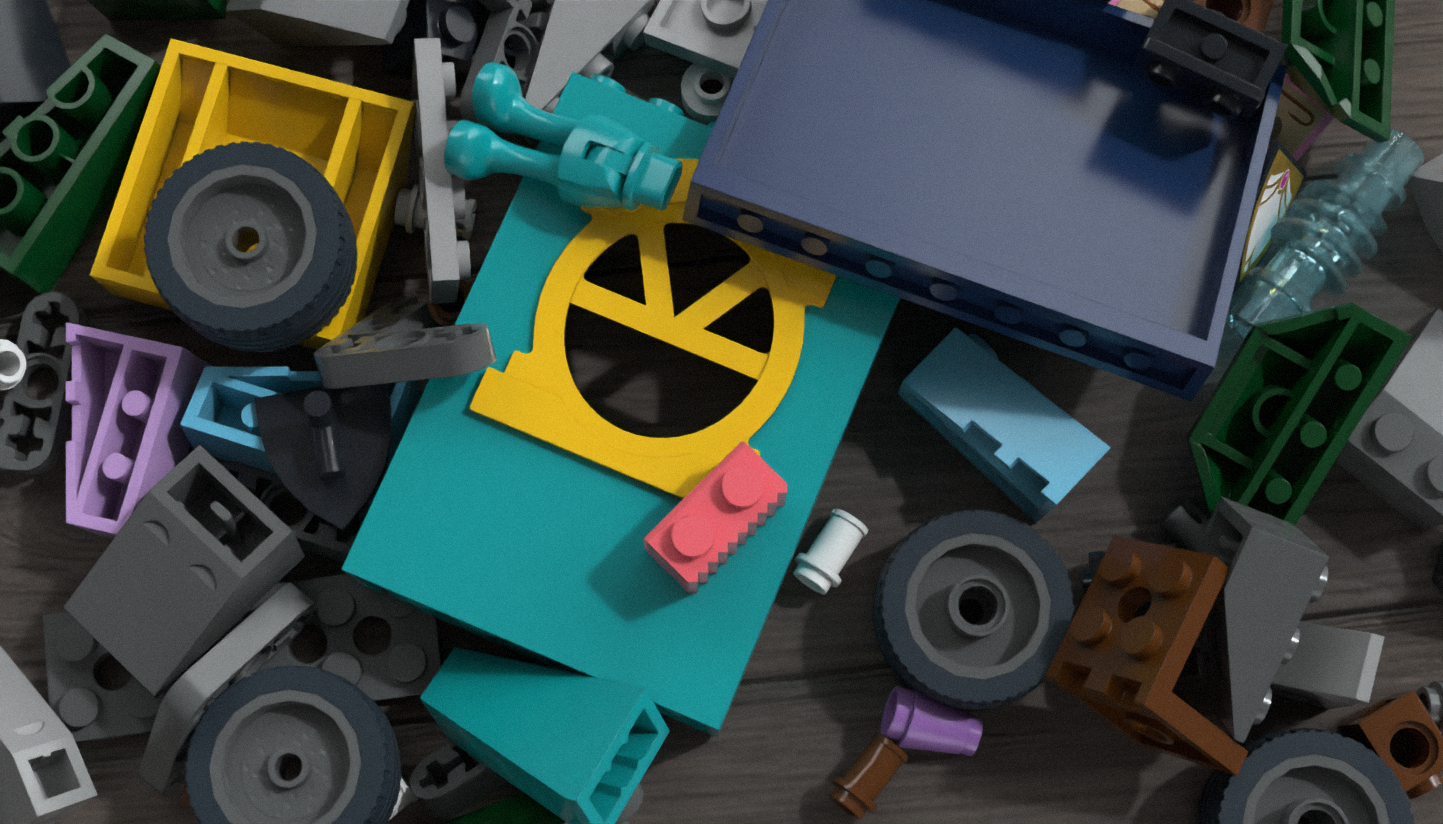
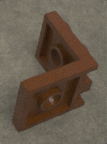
(1131, 665)

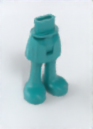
(599, 158)

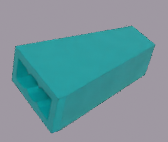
(549, 731)

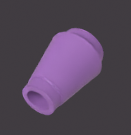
(929, 725)

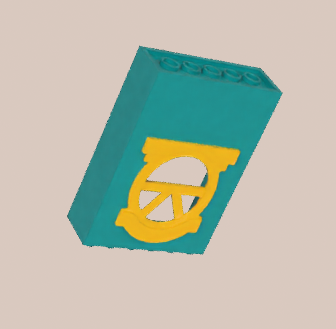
(533, 509)

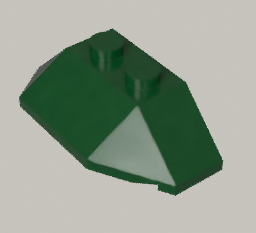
(1343, 59)
(1290, 406)

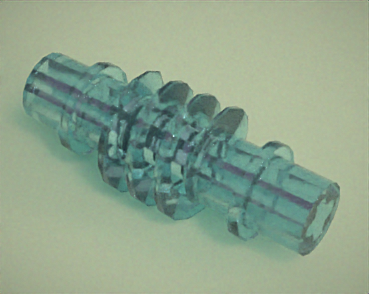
(1328, 233)

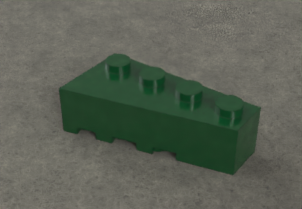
(70, 160)

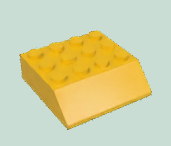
(219, 98)

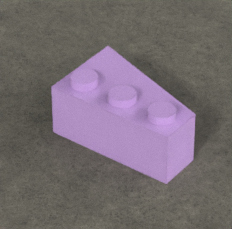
(124, 422)

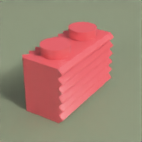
(716, 517)

